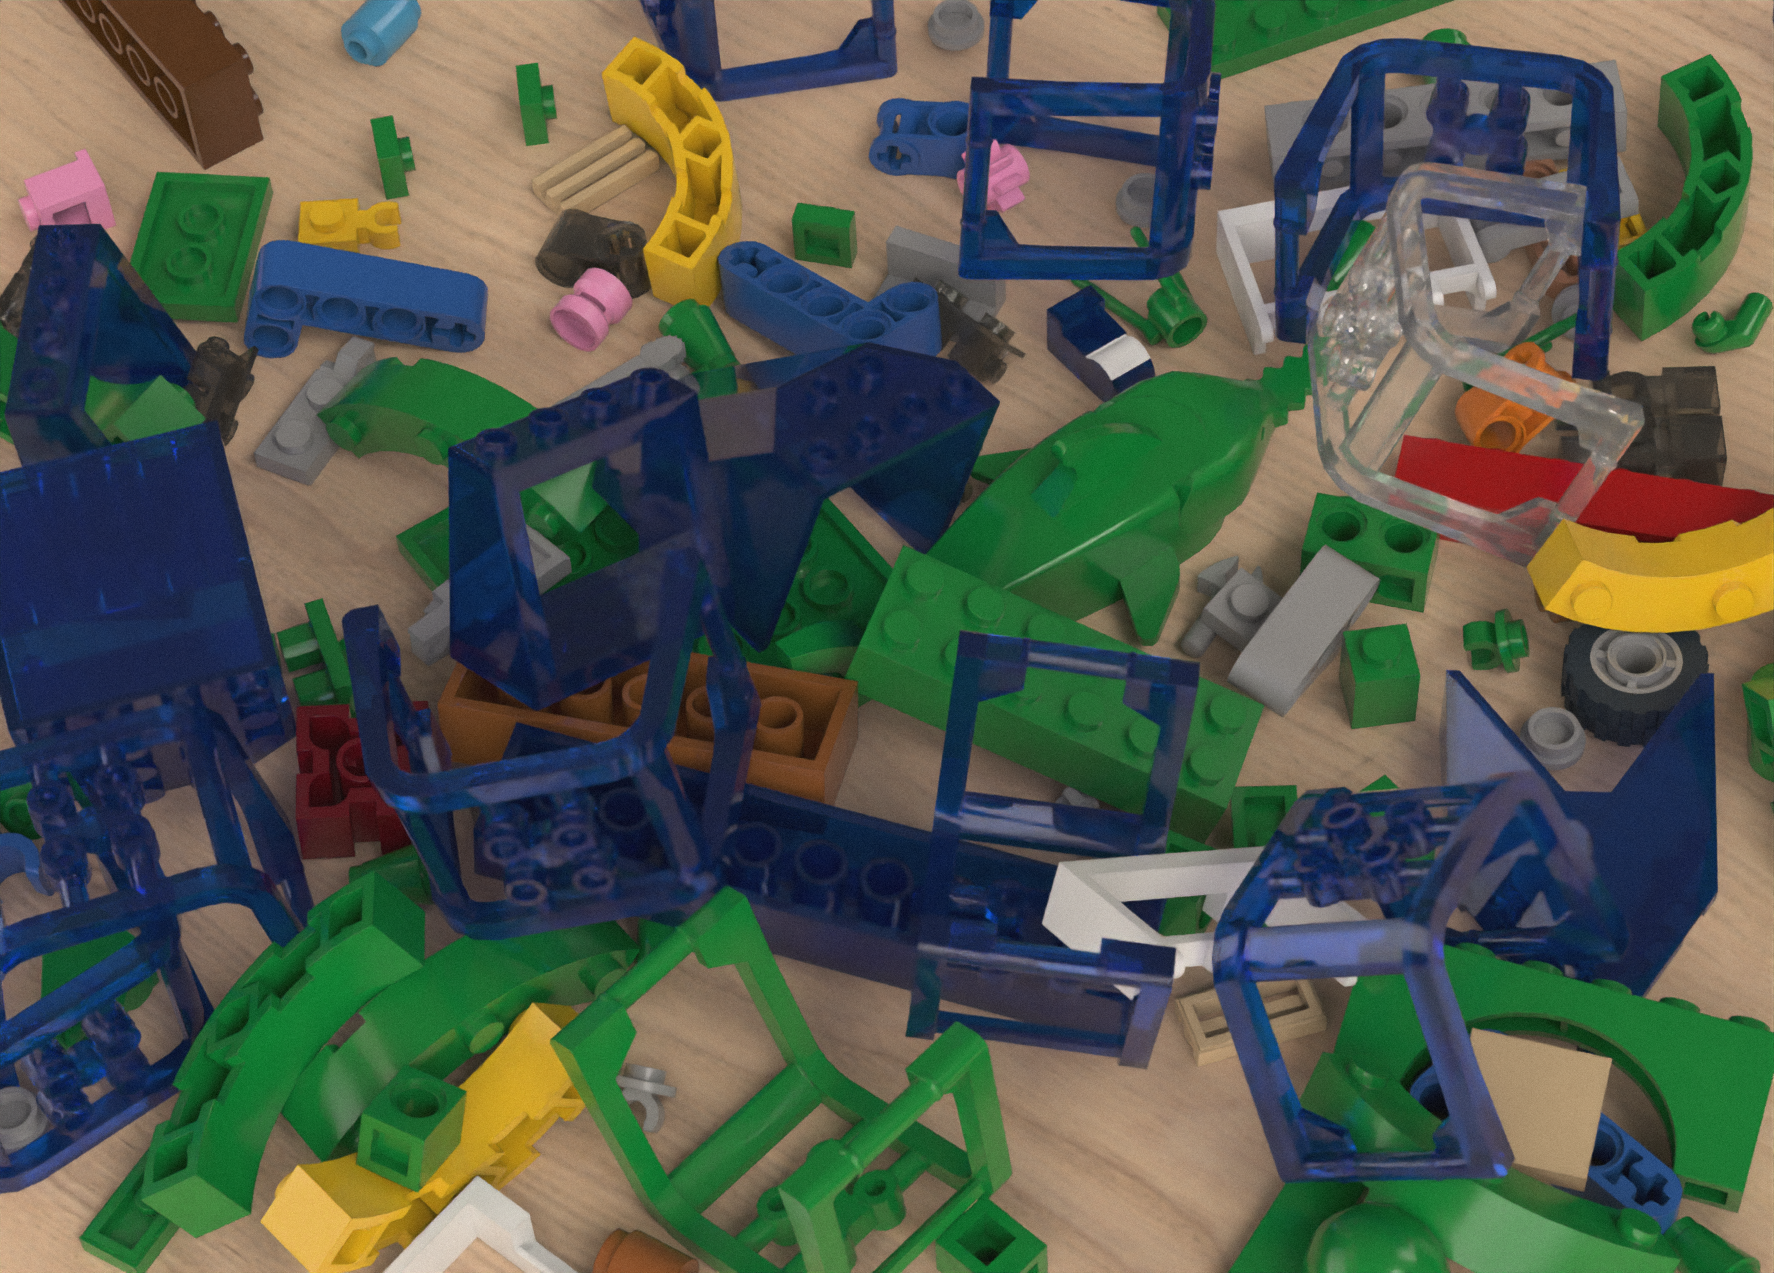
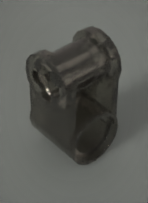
(592, 241)

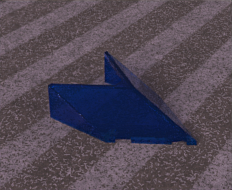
(1645, 838)

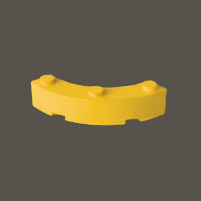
(685, 126)
(1658, 587)
(342, 1214)

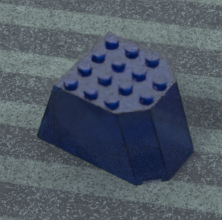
(133, 594)

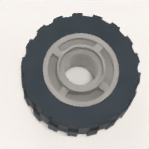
(1628, 681)

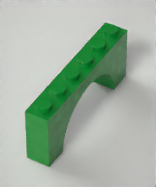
(1696, 1069)

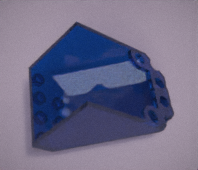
(807, 427)

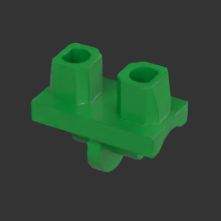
(315, 644)

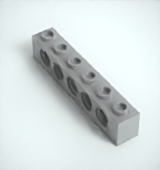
(1409, 131)

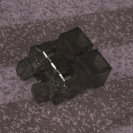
(1681, 425)

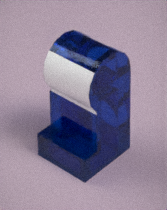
(1095, 345)

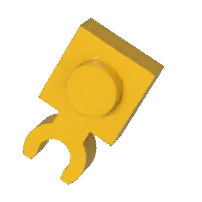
(345, 226)

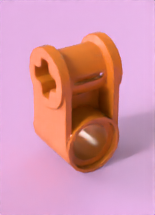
(1501, 423)

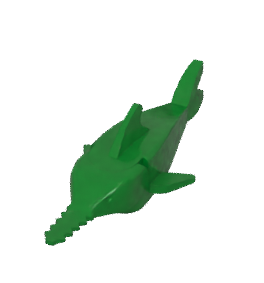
(1104, 503)

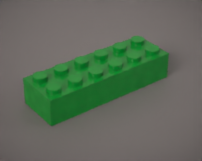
(1061, 720)

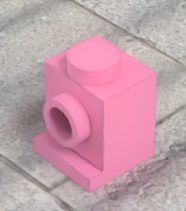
(67, 196)

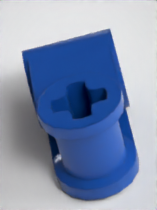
(928, 137)

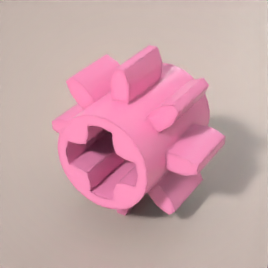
(1006, 175)

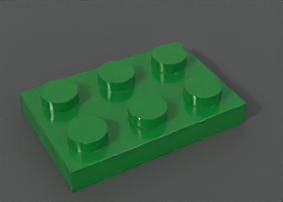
(201, 242)

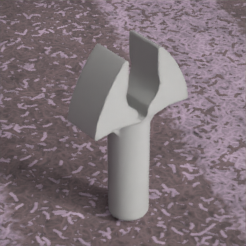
(1210, 583)

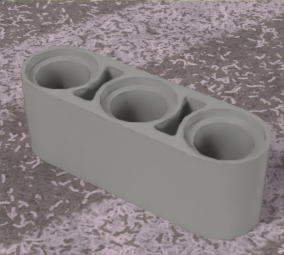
(1303, 630)

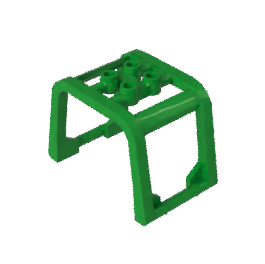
(816, 1200)

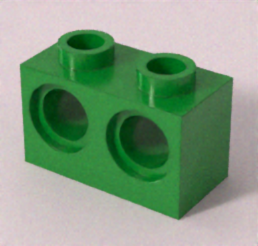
(1378, 542)

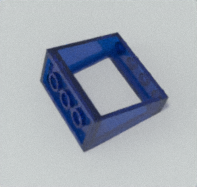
(82, 319)
(605, 620)

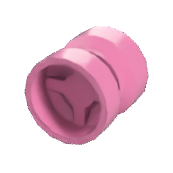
(586, 314)

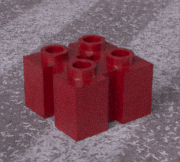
(333, 791)

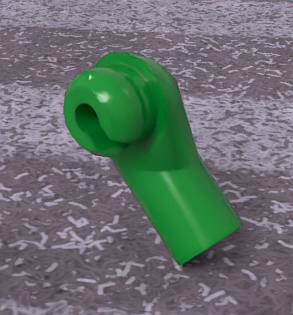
(1721, 335)

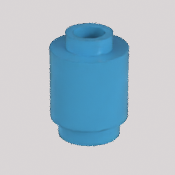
(379, 29)

